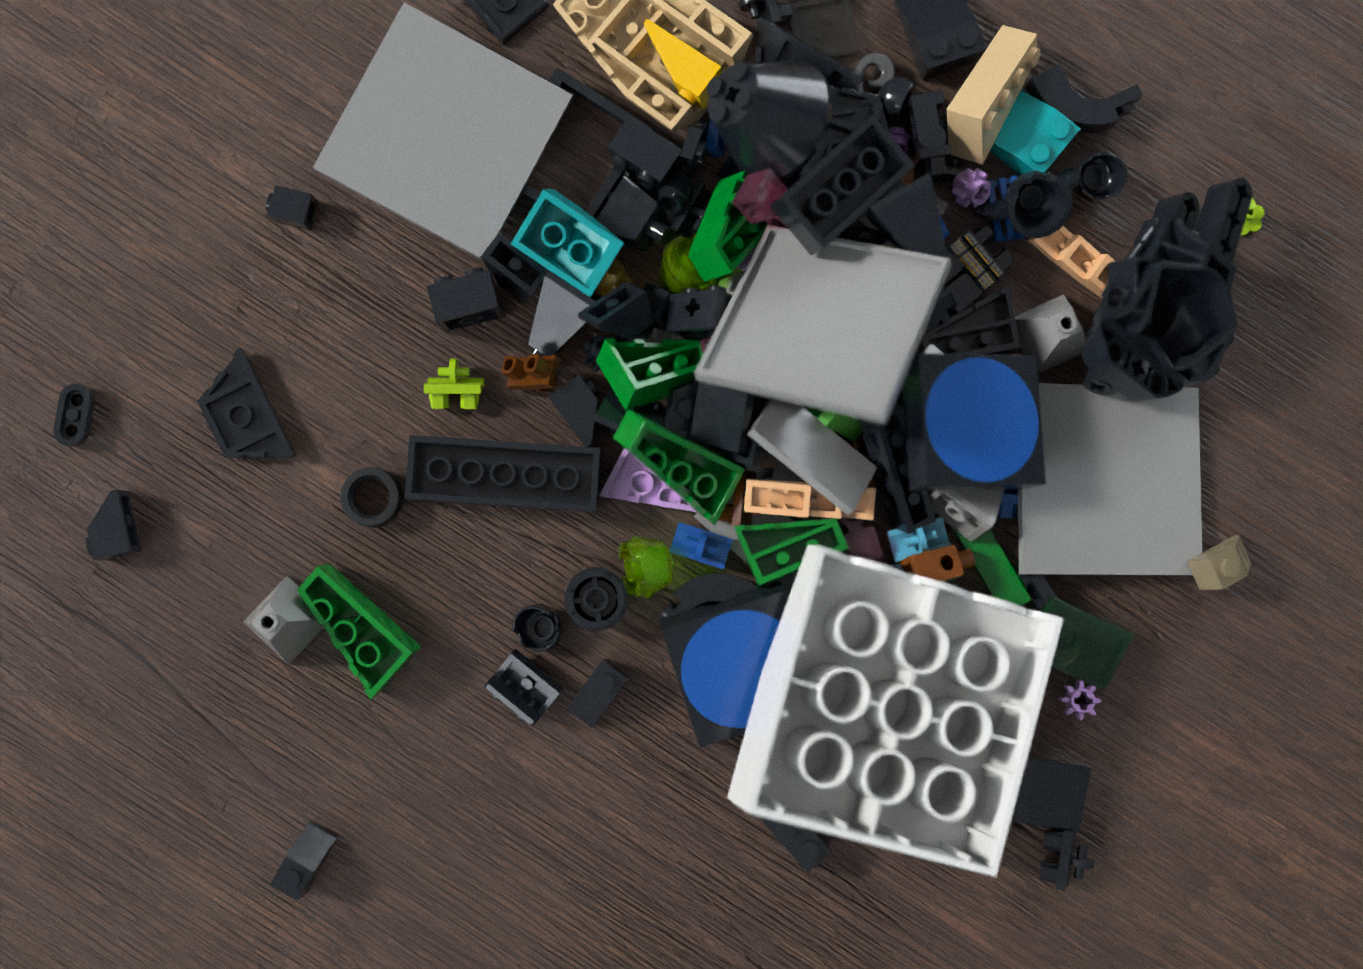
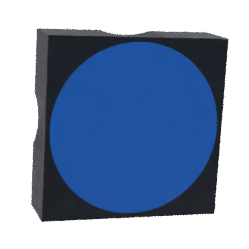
(973, 422)
(721, 657)

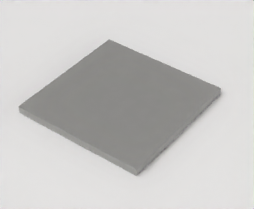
(443, 131)
(825, 324)
(1116, 486)

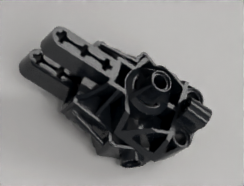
(1170, 298)

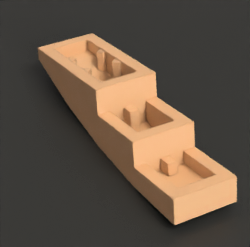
(1076, 258)
(800, 500)

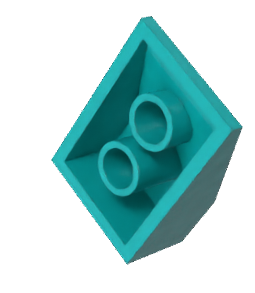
(1032, 135)
(567, 241)

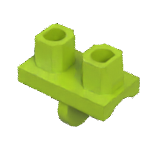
(441, 387)

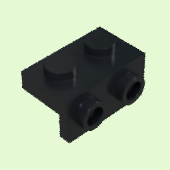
(523, 687)

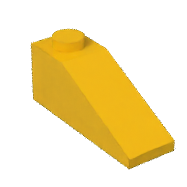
(686, 66)

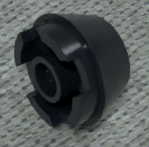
(596, 599)

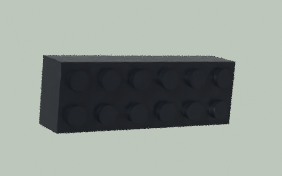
(503, 474)

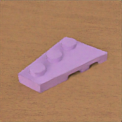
(636, 483)

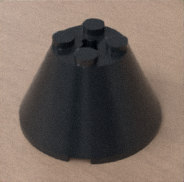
(770, 114)

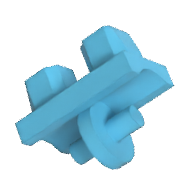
(922, 540)

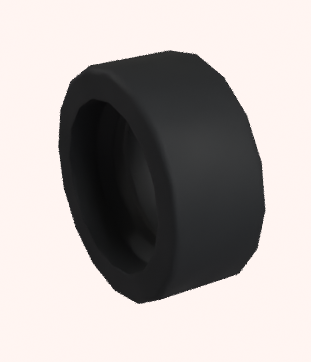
(350, 486)

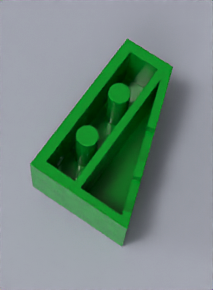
(724, 232)

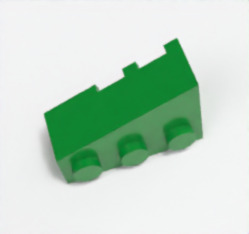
(647, 371)
(779, 548)

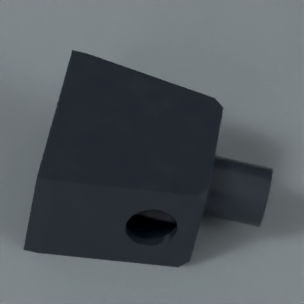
(635, 217)

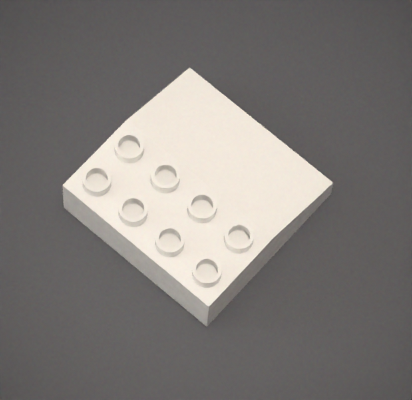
(896, 711)

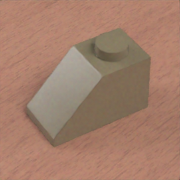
(1221, 565)

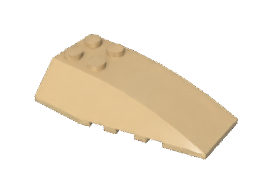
(621, 46)

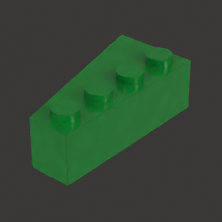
(688, 468)
(358, 628)

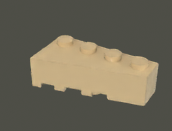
(989, 93)

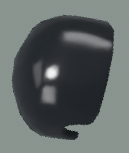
(894, 97)
(1101, 175)
(537, 627)

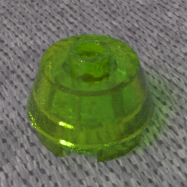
(678, 270)
(646, 566)

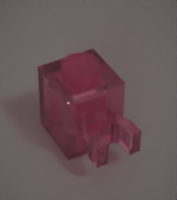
(756, 195)
(861, 541)

